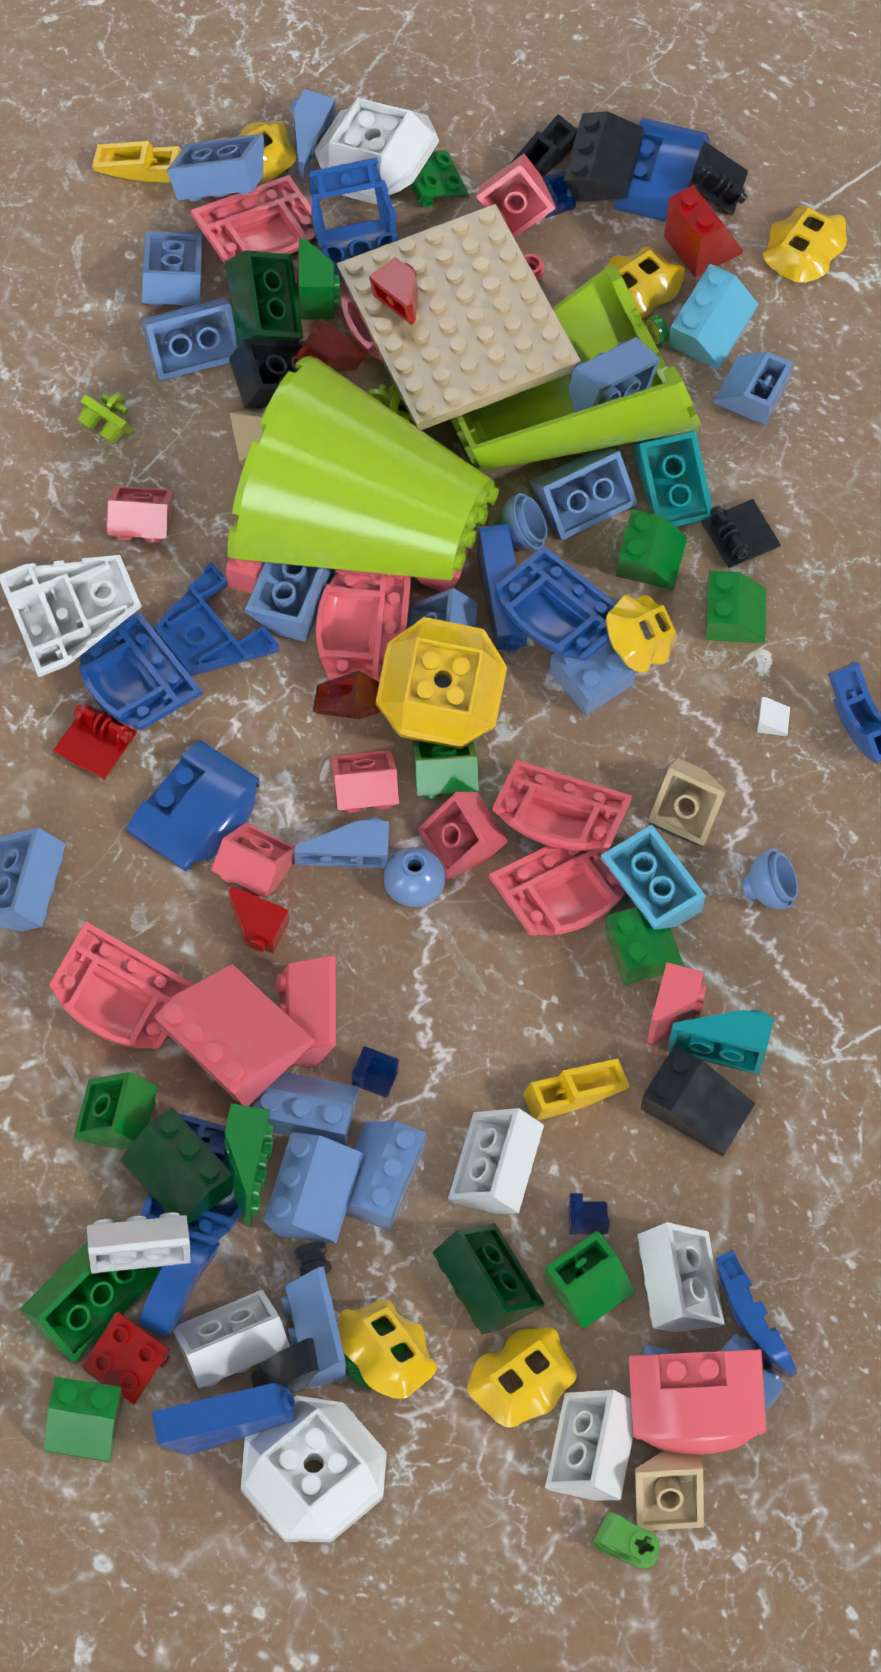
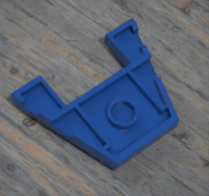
(201, 638)

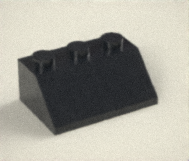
(603, 157)

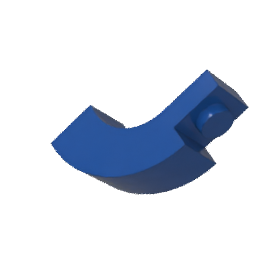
(857, 709)
(173, 1288)

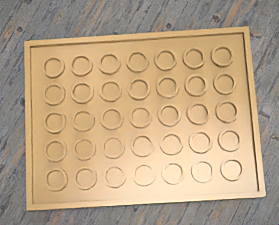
(478, 319)

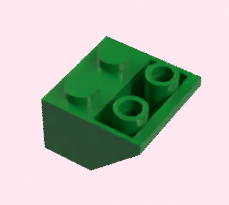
(589, 1280)

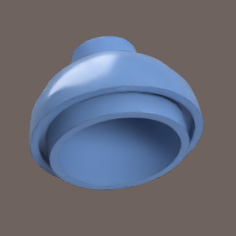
(525, 522)
(772, 880)
(411, 887)

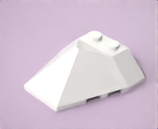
(68, 606)

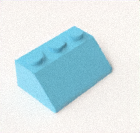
(712, 317)
(655, 879)

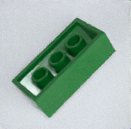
(80, 1304)

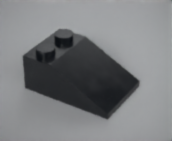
(261, 368)
(696, 1101)

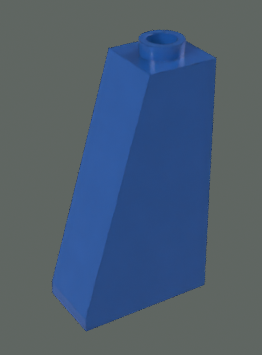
(496, 562)
(223, 1418)

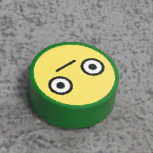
(658, 329)

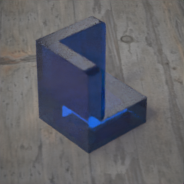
(560, 194)
(375, 1071)
(587, 1217)

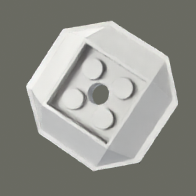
(380, 131)
(319, 1503)

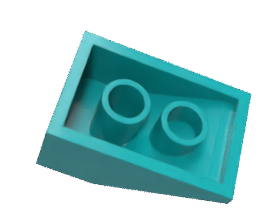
(674, 478)
(726, 1039)

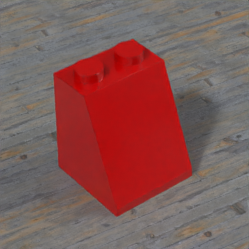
(698, 232)

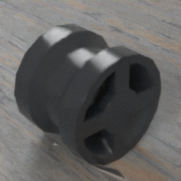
(312, 1257)

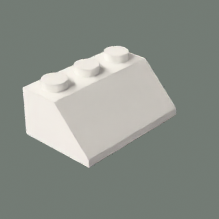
(496, 1161)
(138, 1243)
(680, 1278)
(231, 1338)
(592, 1445)

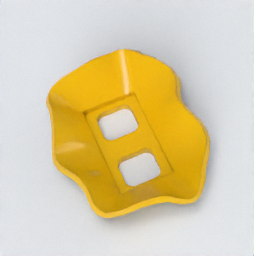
(276, 156)
(816, 259)
(650, 288)
(628, 638)
(373, 1351)
(538, 1392)

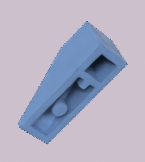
(312, 118)
(353, 845)

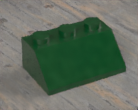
(264, 296)
(177, 1167)
(487, 1277)

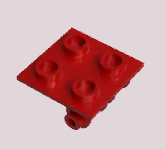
(94, 741)
(126, 1357)

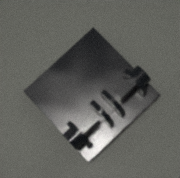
(719, 178)
(740, 533)

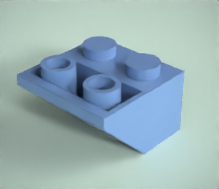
(755, 385)

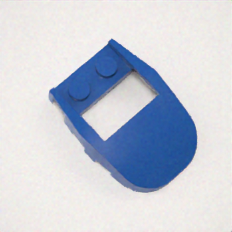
(357, 238)
(751, 1315)

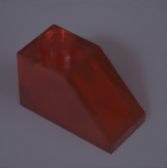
(332, 348)
(347, 696)

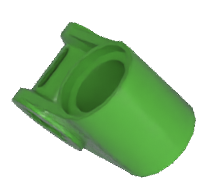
(623, 1540)

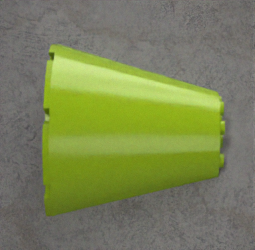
(543, 420)
(353, 486)

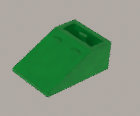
(246, 1152)

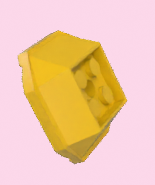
(437, 714)

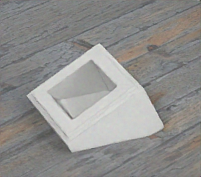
(773, 717)

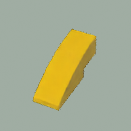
(135, 161)
(575, 1089)

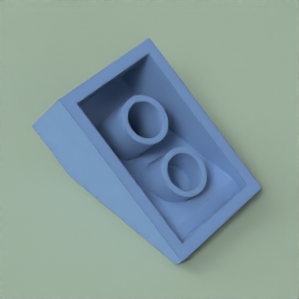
(172, 268)

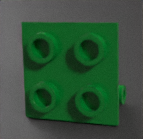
(438, 179)

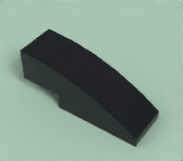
(551, 146)
(289, 1368)

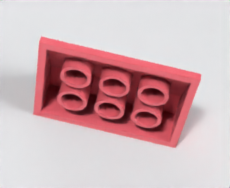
(234, 1033)

